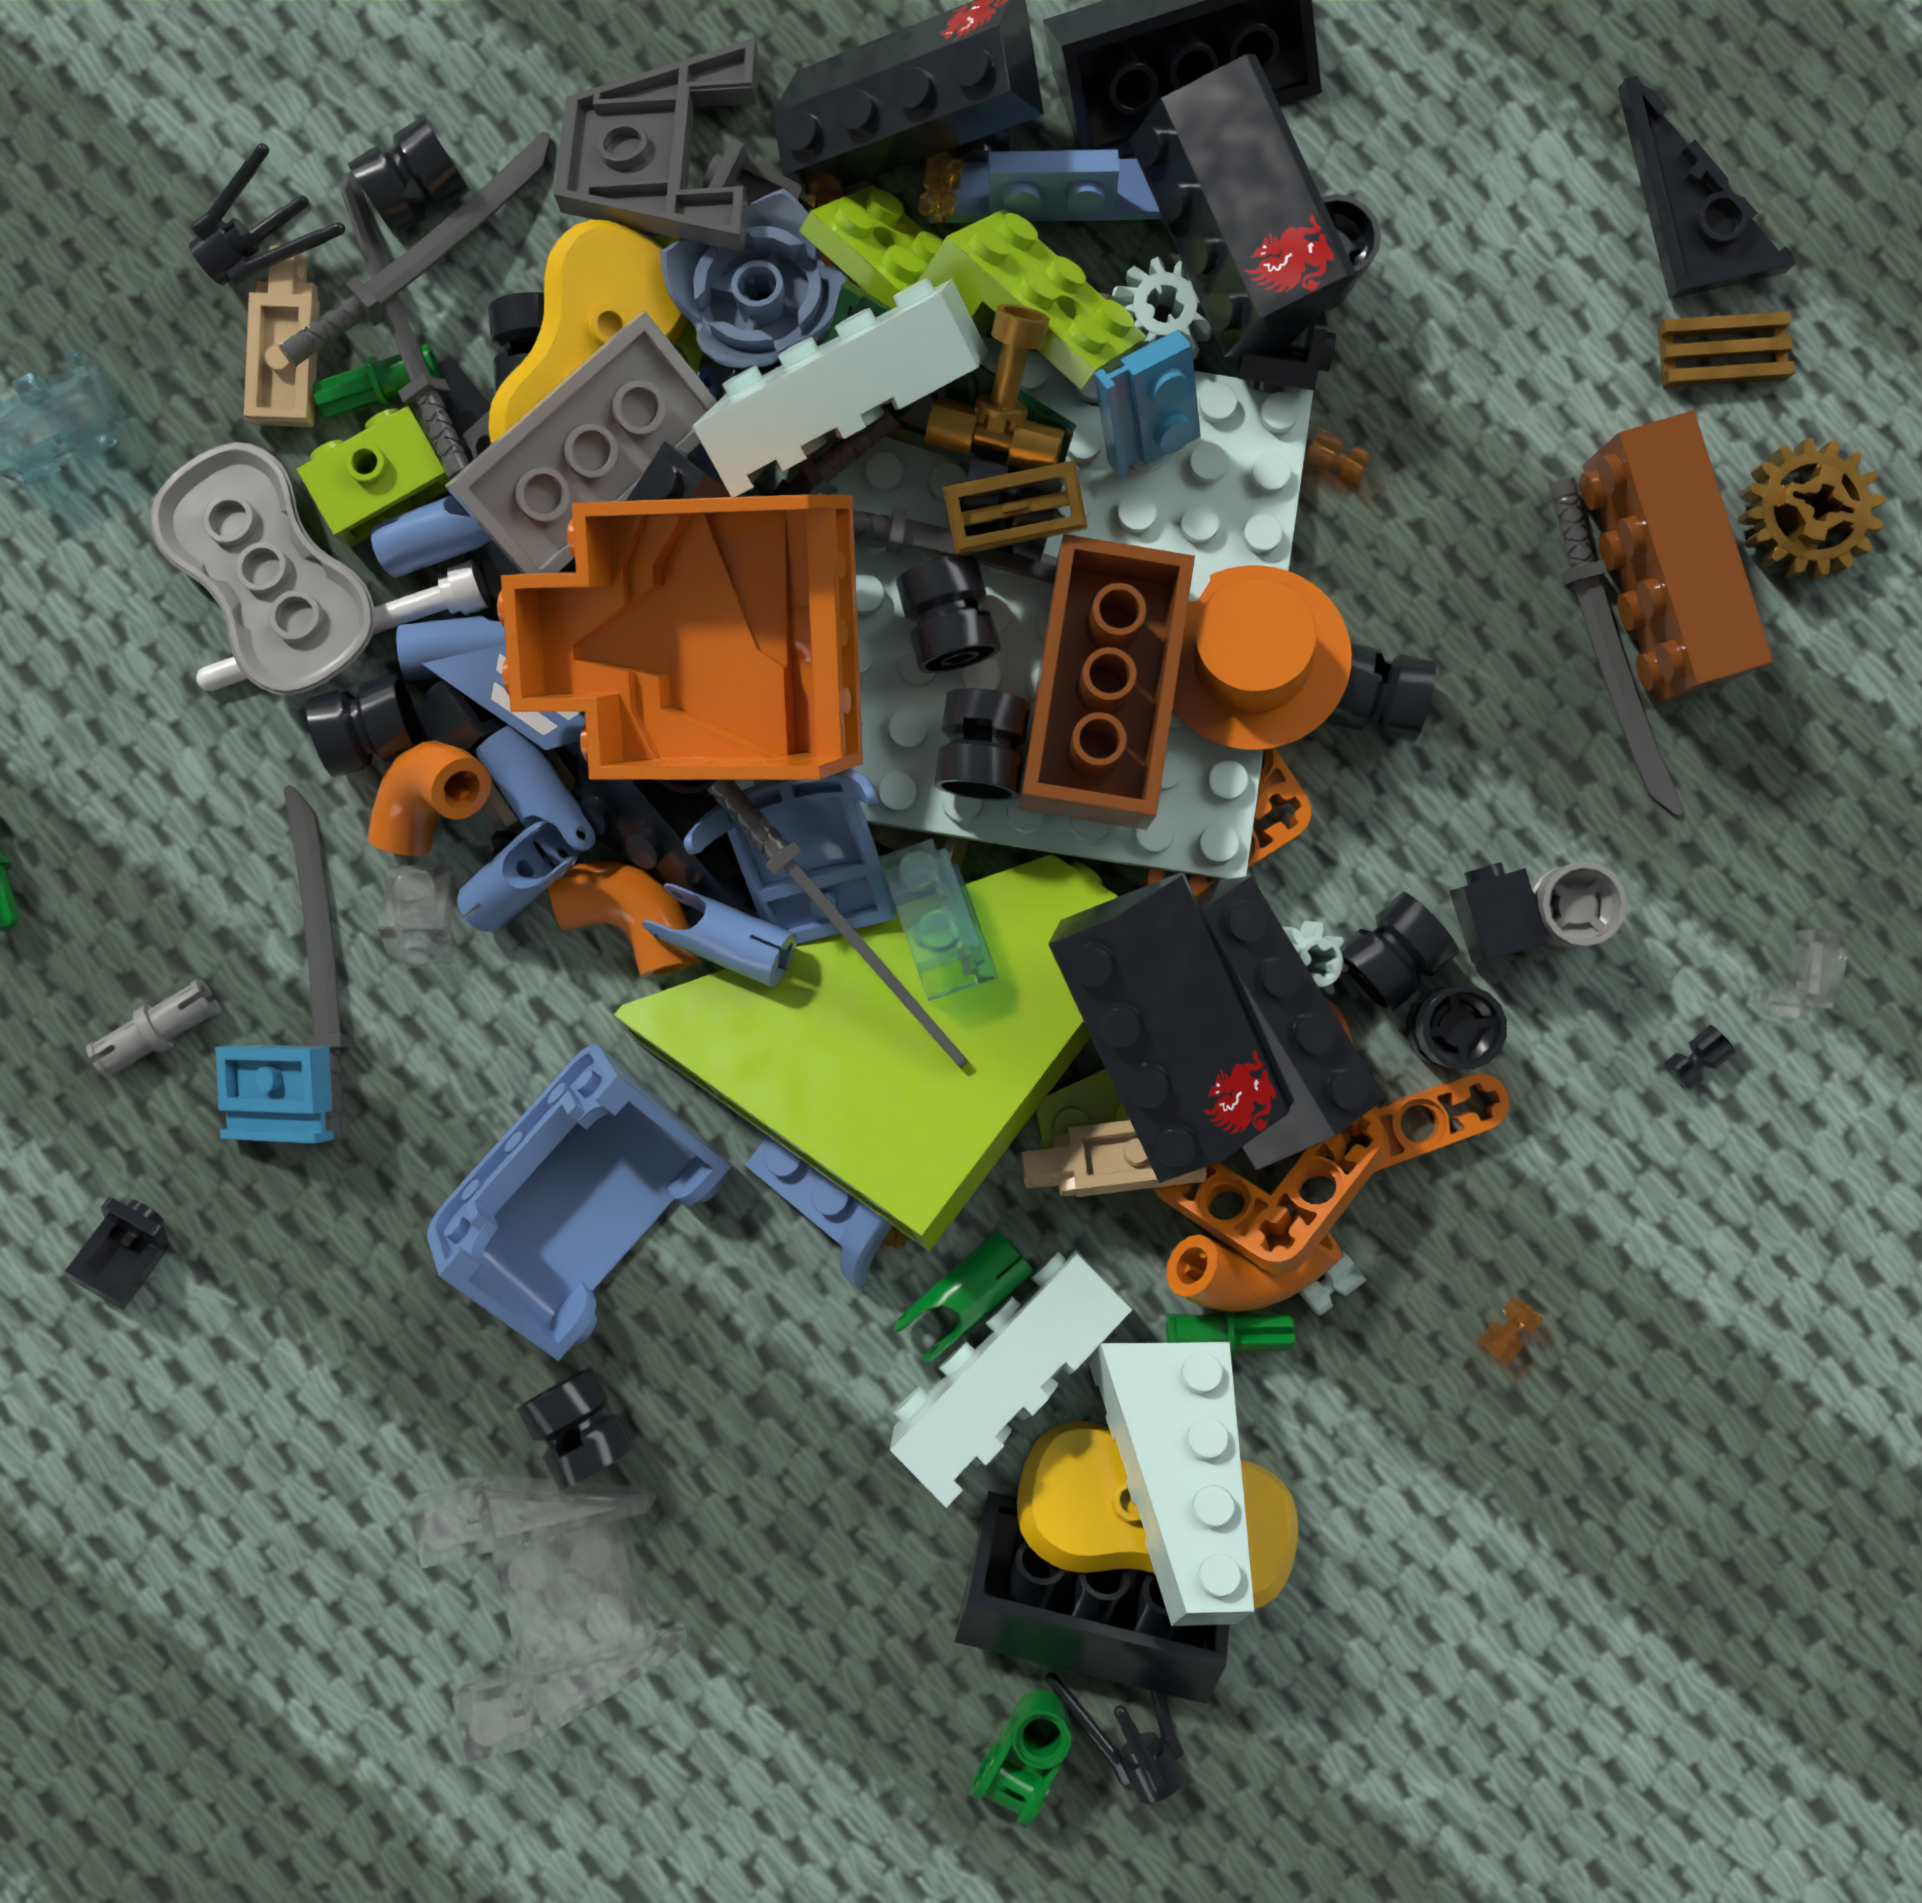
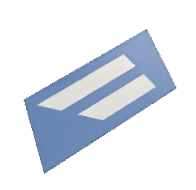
(480, 678)

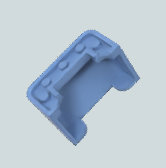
(569, 1199)

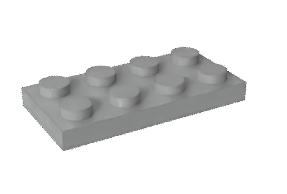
(583, 444)

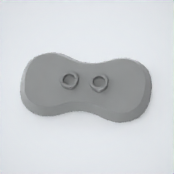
(284, 600)

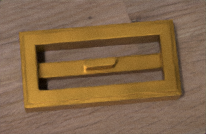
(1777, 345)
(1071, 497)

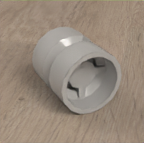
(1579, 904)

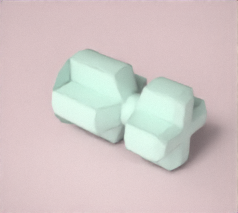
(1342, 1277)

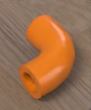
(418, 788)
(623, 898)
(1232, 1283)

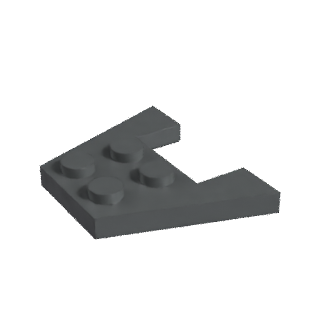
(631, 149)

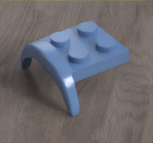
(835, 854)
(826, 1205)

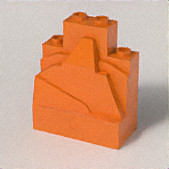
(697, 638)

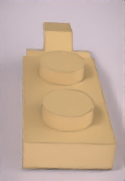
(277, 310)
(1096, 1162)

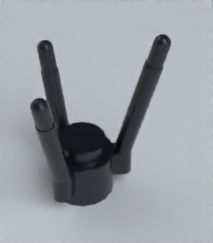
(228, 248)
(1146, 1760)

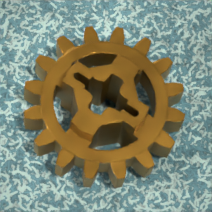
(1787, 523)

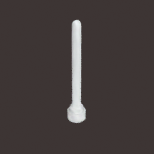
(457, 591)

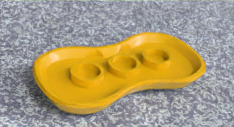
(592, 288)
(1083, 1519)

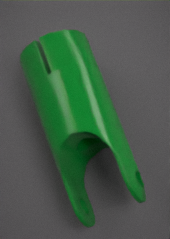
(972, 1289)

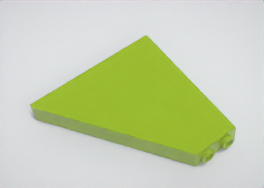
(856, 1079)

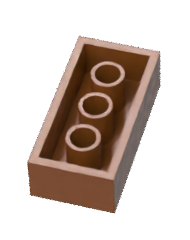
(1674, 558)
(1106, 682)

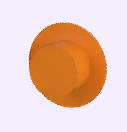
(1260, 658)

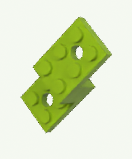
(991, 266)

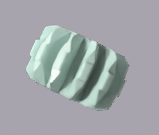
(1168, 289)

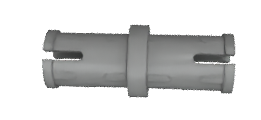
(153, 1029)

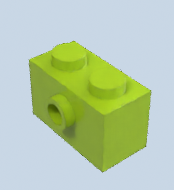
(375, 474)

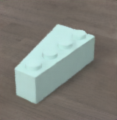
(840, 383)
(1005, 1372)
(1183, 1467)

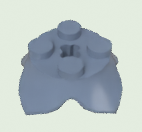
(716, 286)

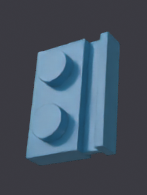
(1149, 403)
(274, 1092)

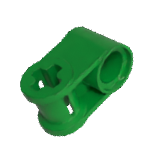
(1021, 1766)

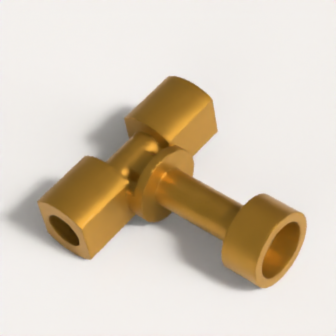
(998, 418)

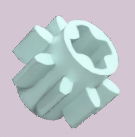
(1319, 954)

